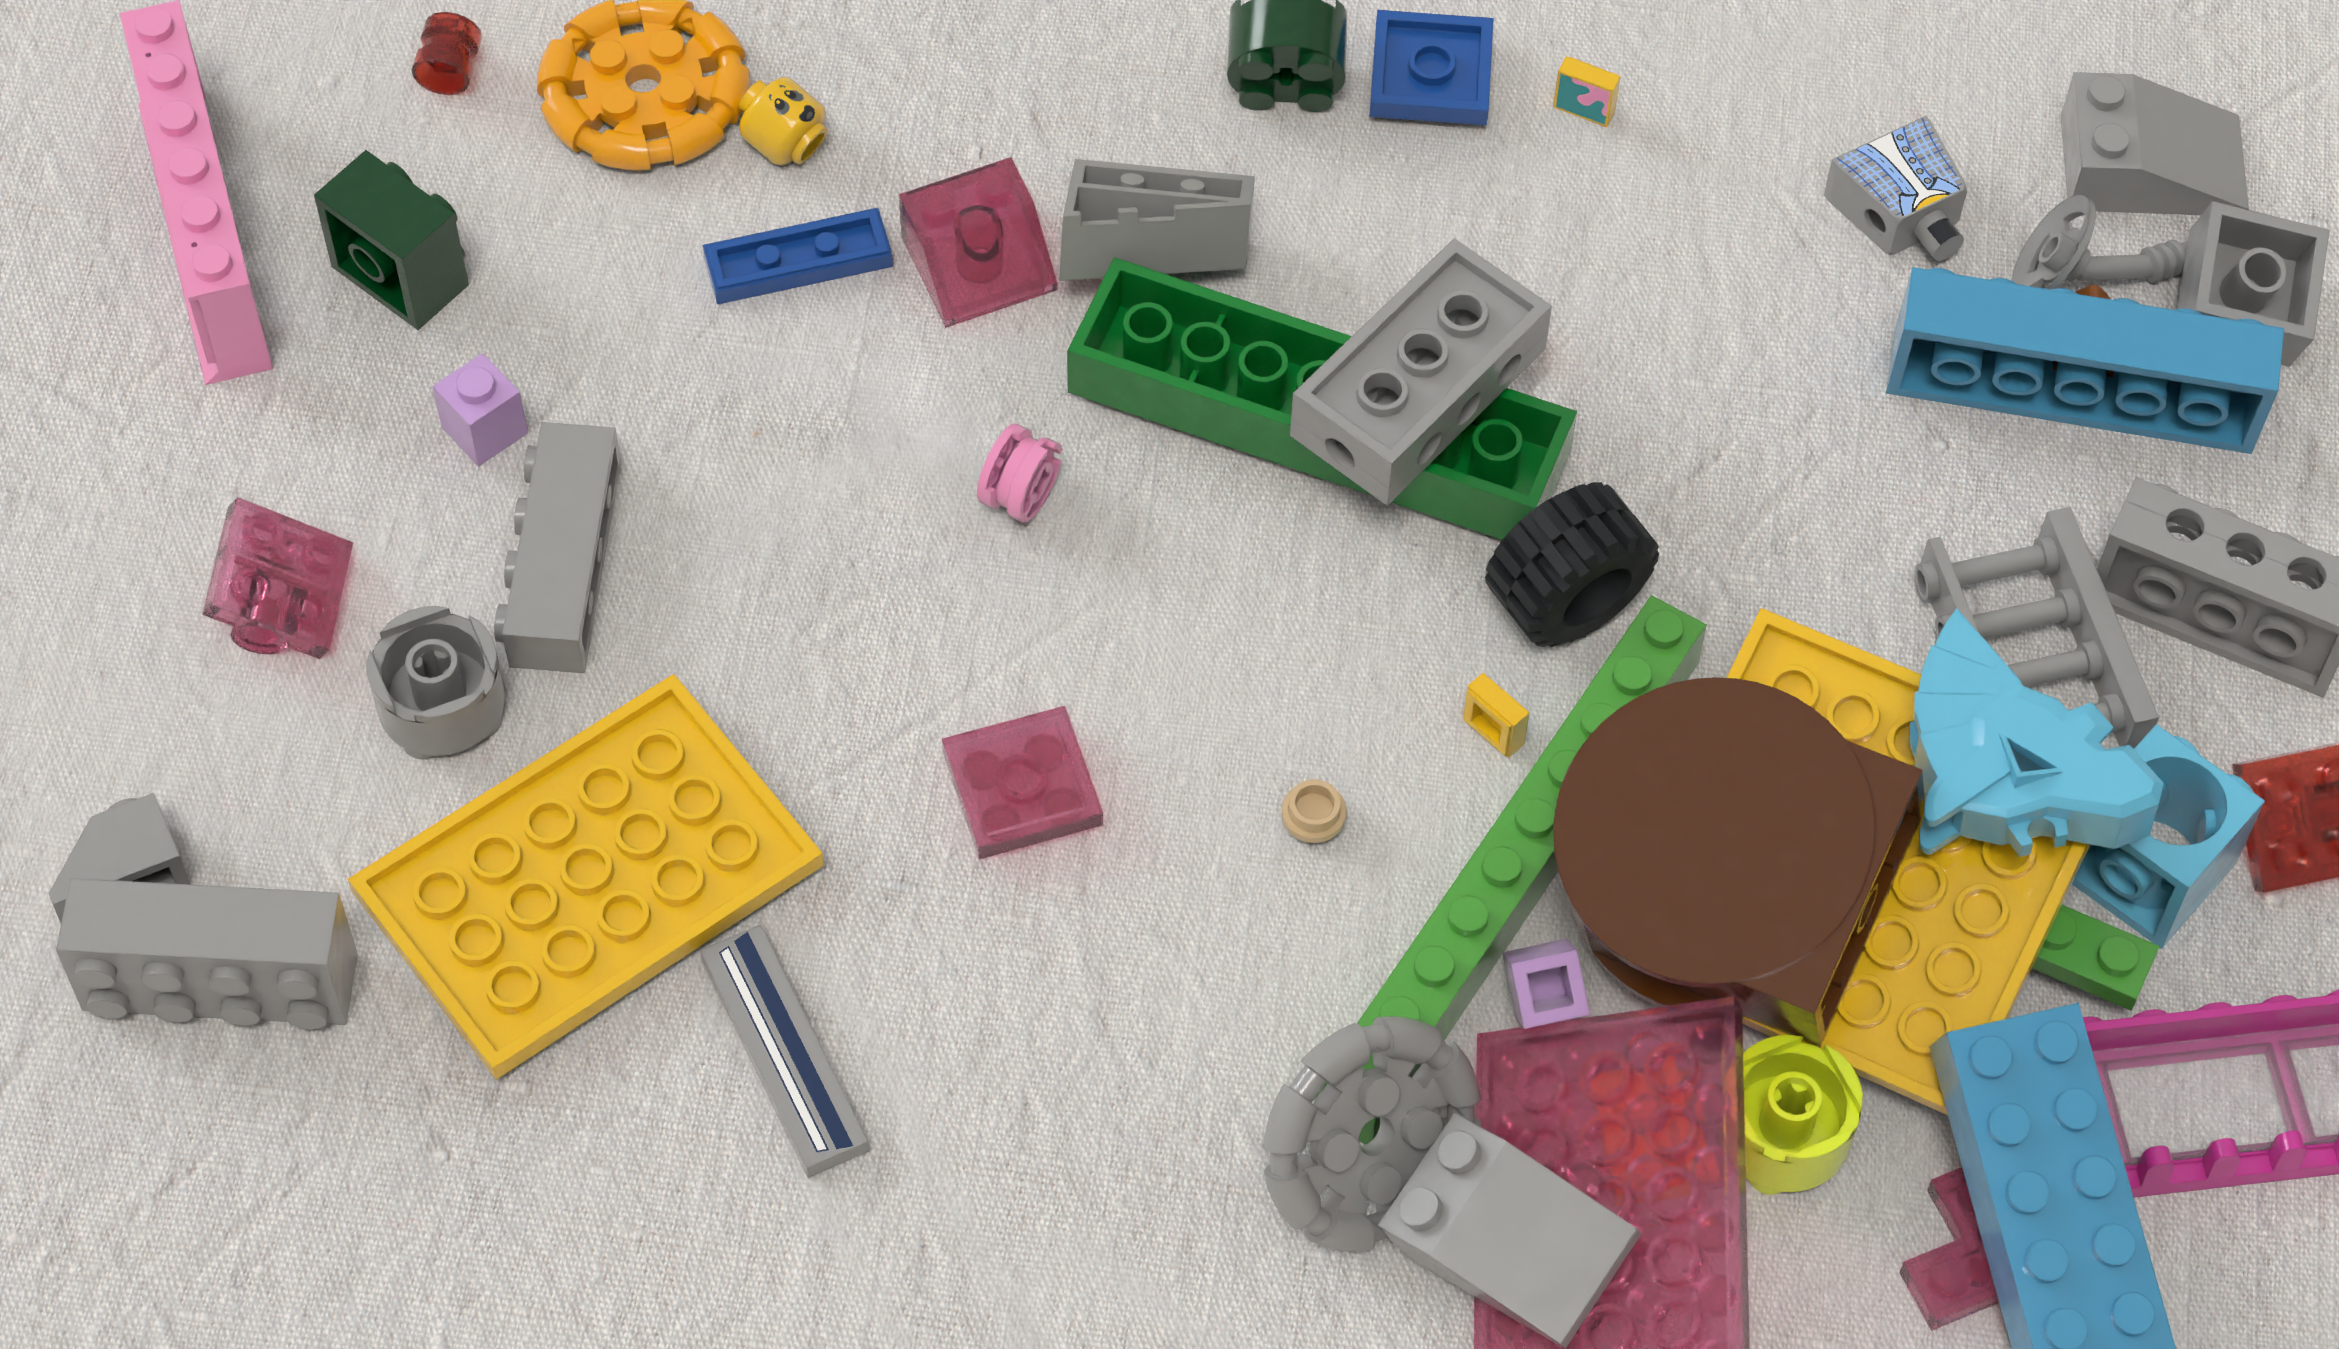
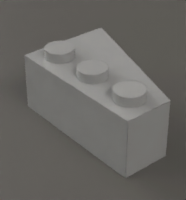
(1154, 219)

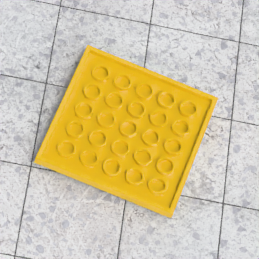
(1956, 921)

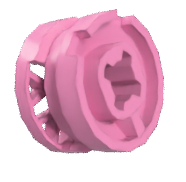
(1019, 473)

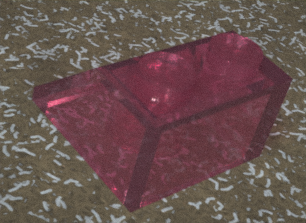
(977, 242)

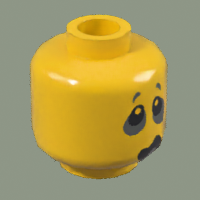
(782, 121)

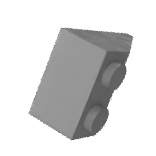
(2149, 147)
(1508, 1231)

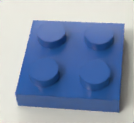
(1431, 67)

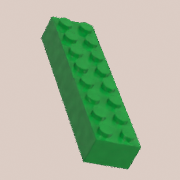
(1231, 379)

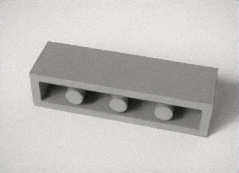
(559, 547)

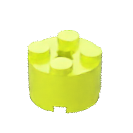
(1797, 1113)

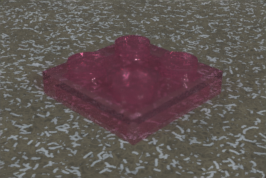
(1022, 782)

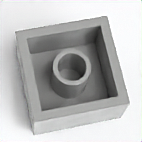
(2256, 270)

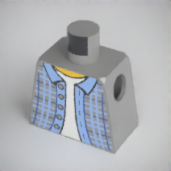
(1901, 190)

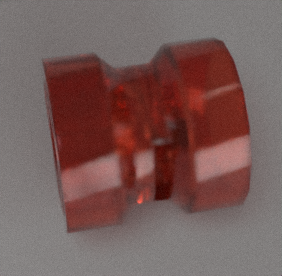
(450, 44)

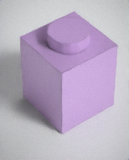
(480, 409)
(1546, 983)

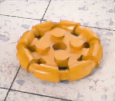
(653, 55)

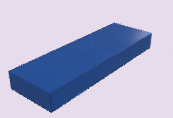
(797, 255)

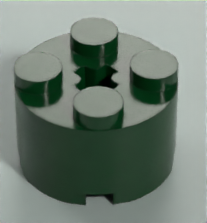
(1287, 52)

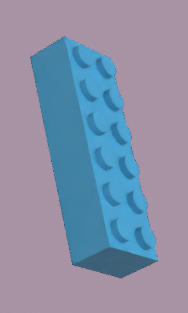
(2172, 369)
(2050, 1184)

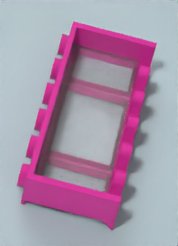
(2223, 1092)

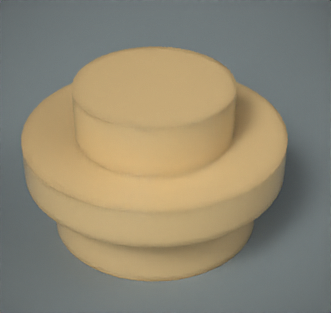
(1314, 811)

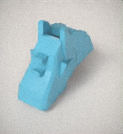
(2016, 761)

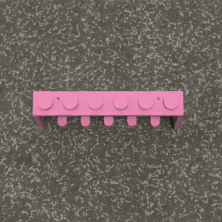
(194, 195)

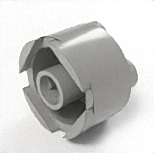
(436, 682)

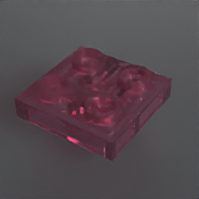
(277, 581)

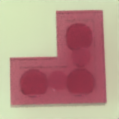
(1955, 1276)

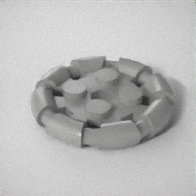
(1342, 1110)

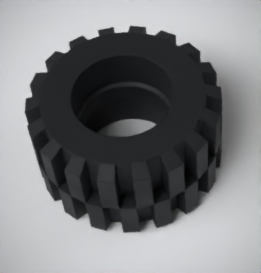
(1571, 564)

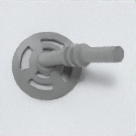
(2065, 255)

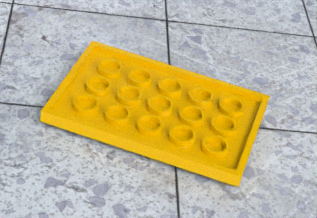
(585, 875)

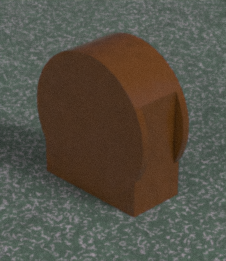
(1732, 849)

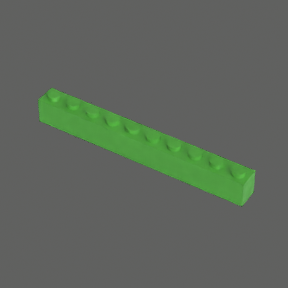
(1518, 854)

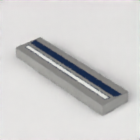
(784, 1051)

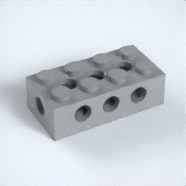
(1420, 371)
(2202, 576)

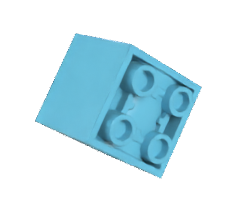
(2161, 883)

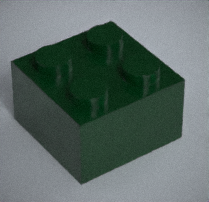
(392, 238)

